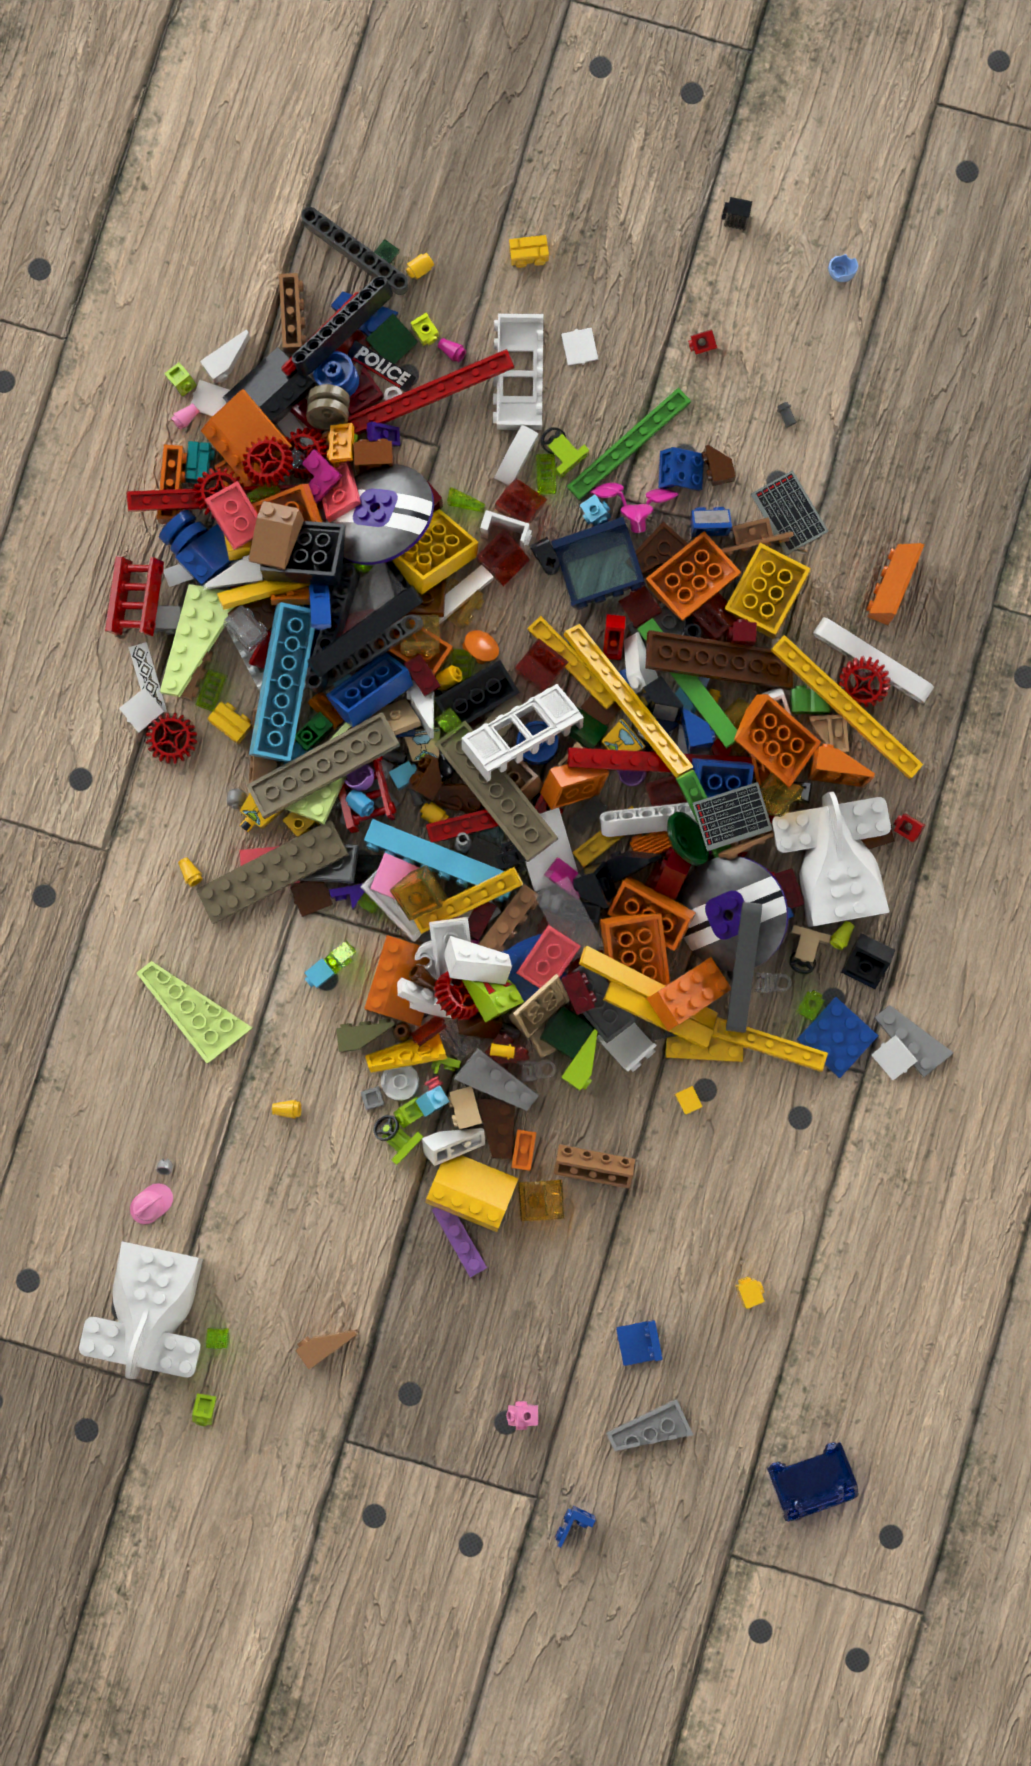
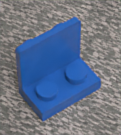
(680, 469)
(639, 1343)
(583, 1519)

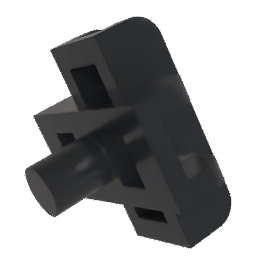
(511, 858)

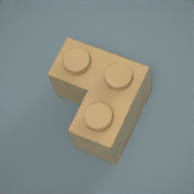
(465, 1108)

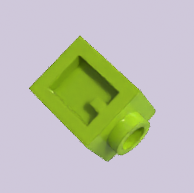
(180, 379)
(449, 1064)
(408, 1113)
(203, 1409)

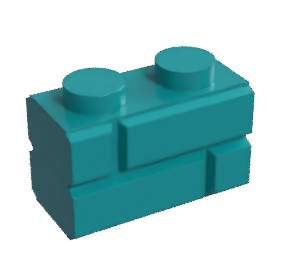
(198, 460)

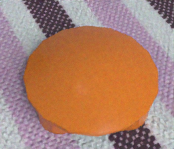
(481, 646)

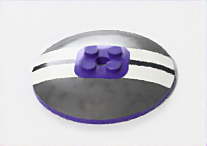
(400, 522)
(723, 886)

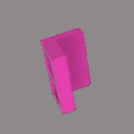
(560, 870)

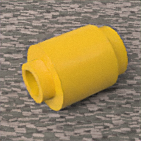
(419, 266)
(449, 677)
(433, 813)

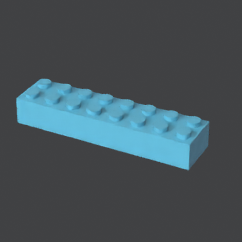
(282, 683)
(437, 858)

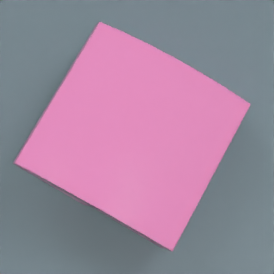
(390, 873)

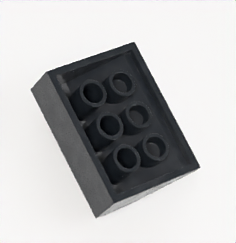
(273, 389)
(315, 556)

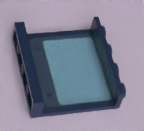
(598, 563)

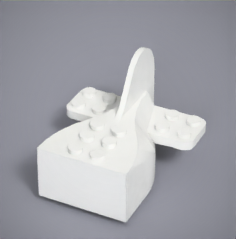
(838, 870)
(151, 1301)

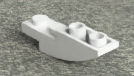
(420, 998)

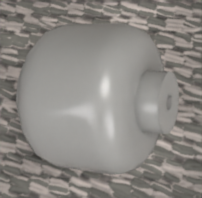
(236, 798)

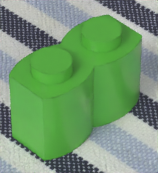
(807, 702)

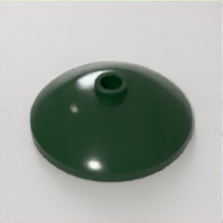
(686, 838)

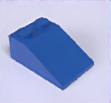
(205, 556)

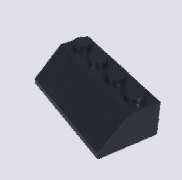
(479, 693)

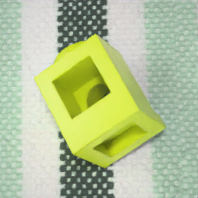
(425, 337)

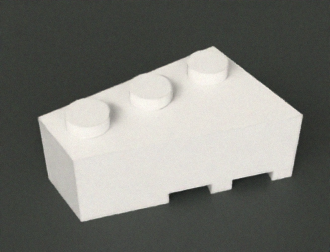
(476, 962)

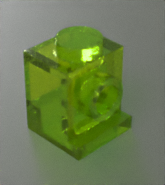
(448, 720)
(368, 905)
(340, 957)
(804, 1008)
(217, 1337)

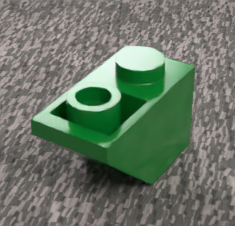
(313, 731)

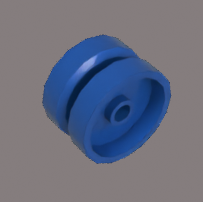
(338, 371)
(181, 531)
(545, 752)

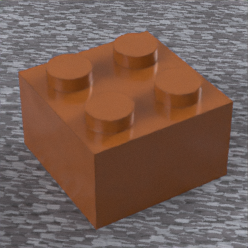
(372, 454)

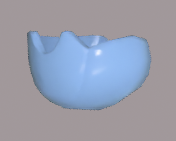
(842, 268)

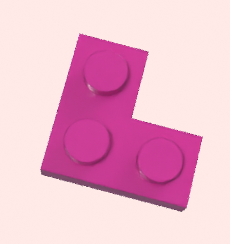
(324, 475)

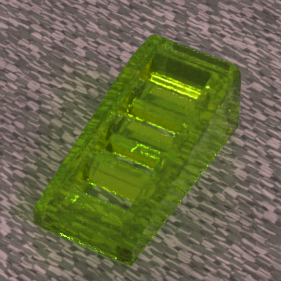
(546, 486)
(263, 492)
(461, 500)
(461, 652)
(216, 674)

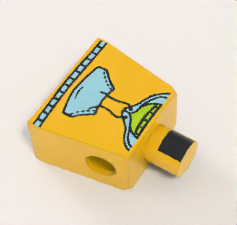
(622, 738)
(254, 816)

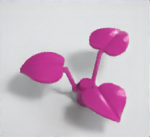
(634, 513)

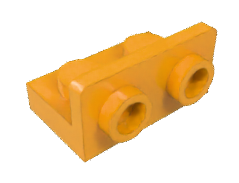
(341, 443)

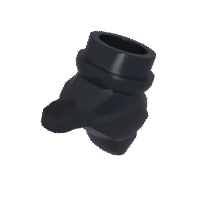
(691, 629)
(445, 768)

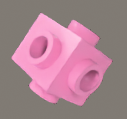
(522, 1415)

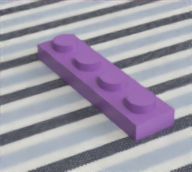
(460, 1241)

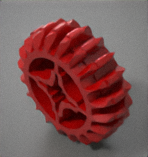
(318, 445)
(281, 467)
(219, 477)
(874, 694)
(179, 735)
(453, 997)

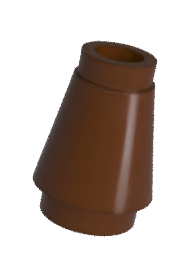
(422, 977)
(405, 1036)

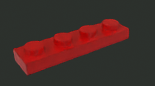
(466, 823)

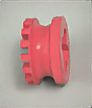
(434, 1082)

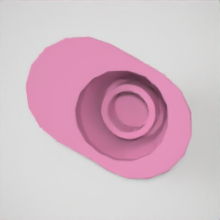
(151, 1203)

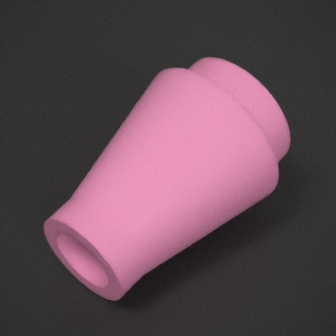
(185, 416)

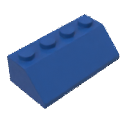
(370, 689)

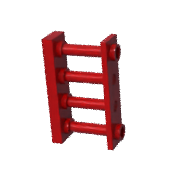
(119, 593)
(353, 820)

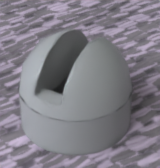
(164, 1167)

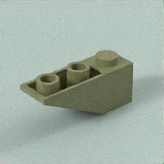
(357, 1037)

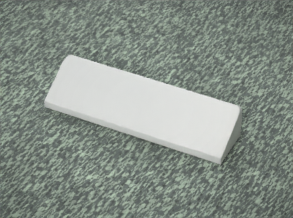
(465, 590)

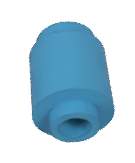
(360, 803)

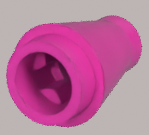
(453, 350)

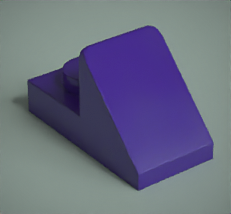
(380, 431)
(354, 891)

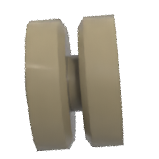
(327, 406)

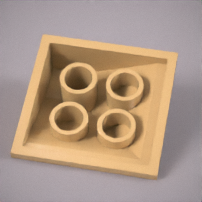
(540, 1007)

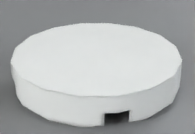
(400, 1082)

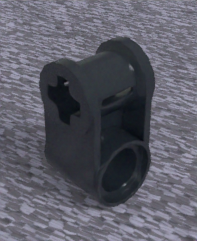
(545, 553)

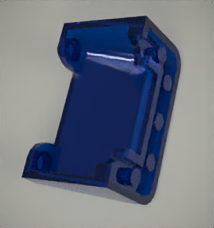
(813, 1483)

